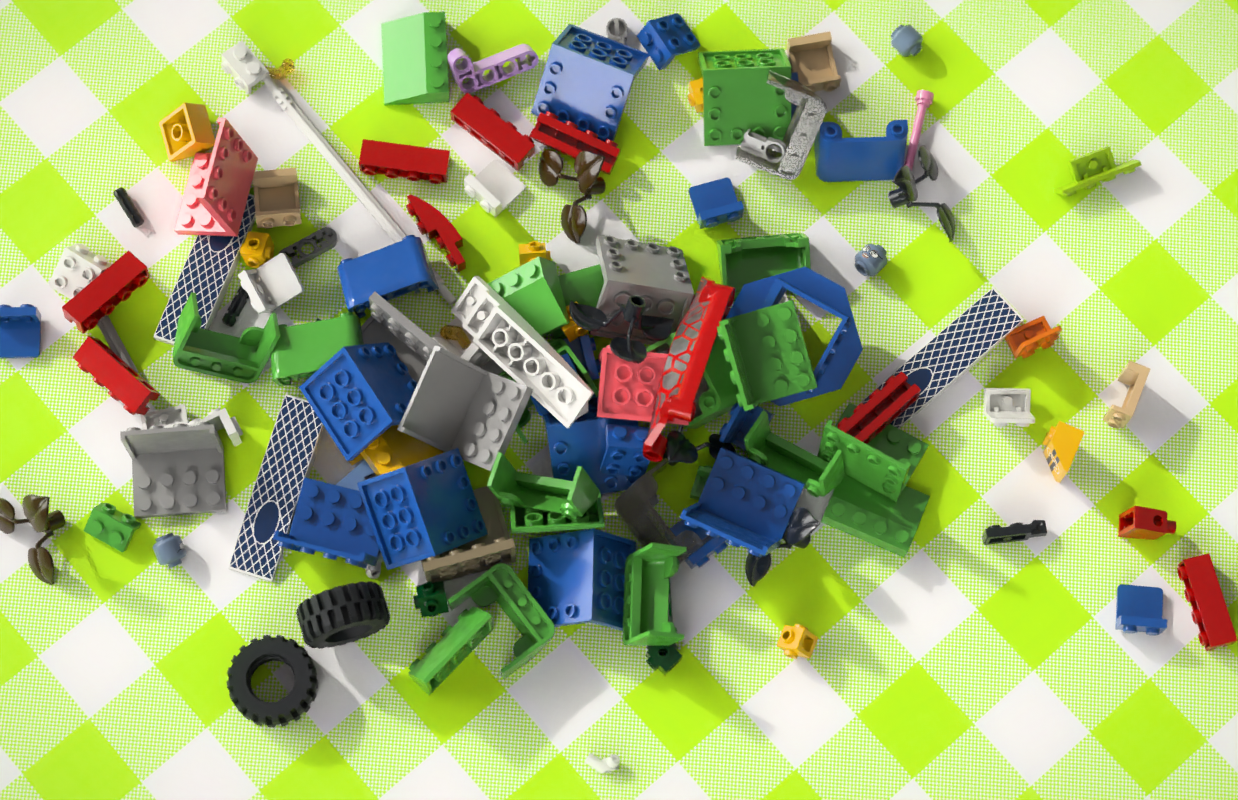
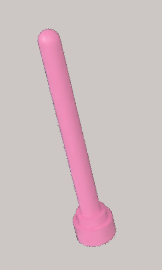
(924, 99)

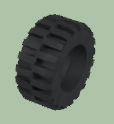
(343, 614)
(250, 659)

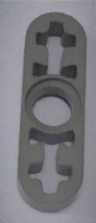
(310, 240)

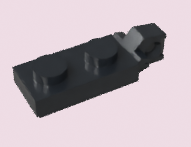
(1015, 532)

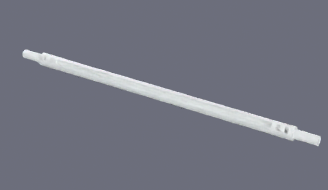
(345, 173)

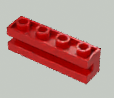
(493, 131)
(571, 141)
(404, 161)
(106, 292)
(115, 375)
(881, 409)
(1207, 602)

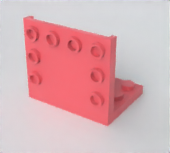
(218, 187)
(630, 388)

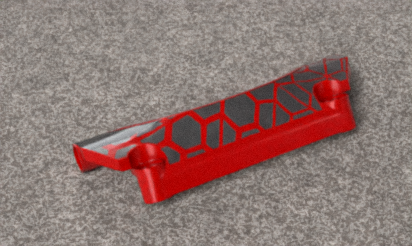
(687, 363)

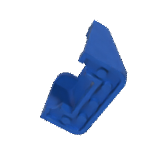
(860, 157)
(386, 271)

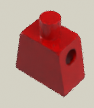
(1145, 523)

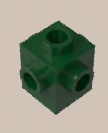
(431, 599)
(663, 663)

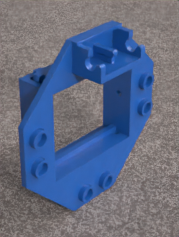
(845, 344)

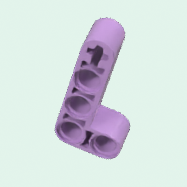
(494, 63)

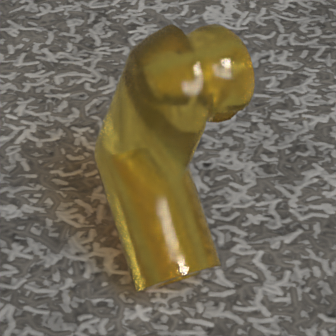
(283, 71)
(455, 333)

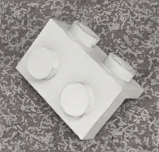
(243, 66)

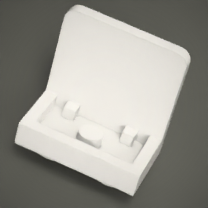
(494, 187)
(76, 270)
(271, 284)
(472, 354)
(1008, 406)
(221, 420)

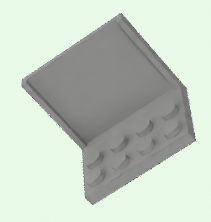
(645, 271)
(391, 326)
(464, 408)
(176, 470)

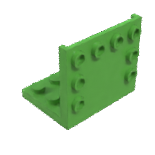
(739, 96)
(767, 354)
(882, 463)

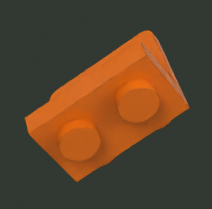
(1032, 336)

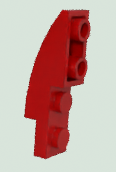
(435, 224)

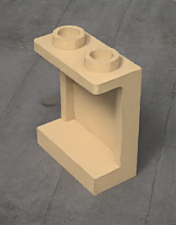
(814, 61)
(276, 198)
(1134, 376)

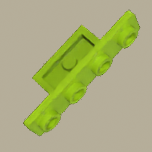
(1094, 168)

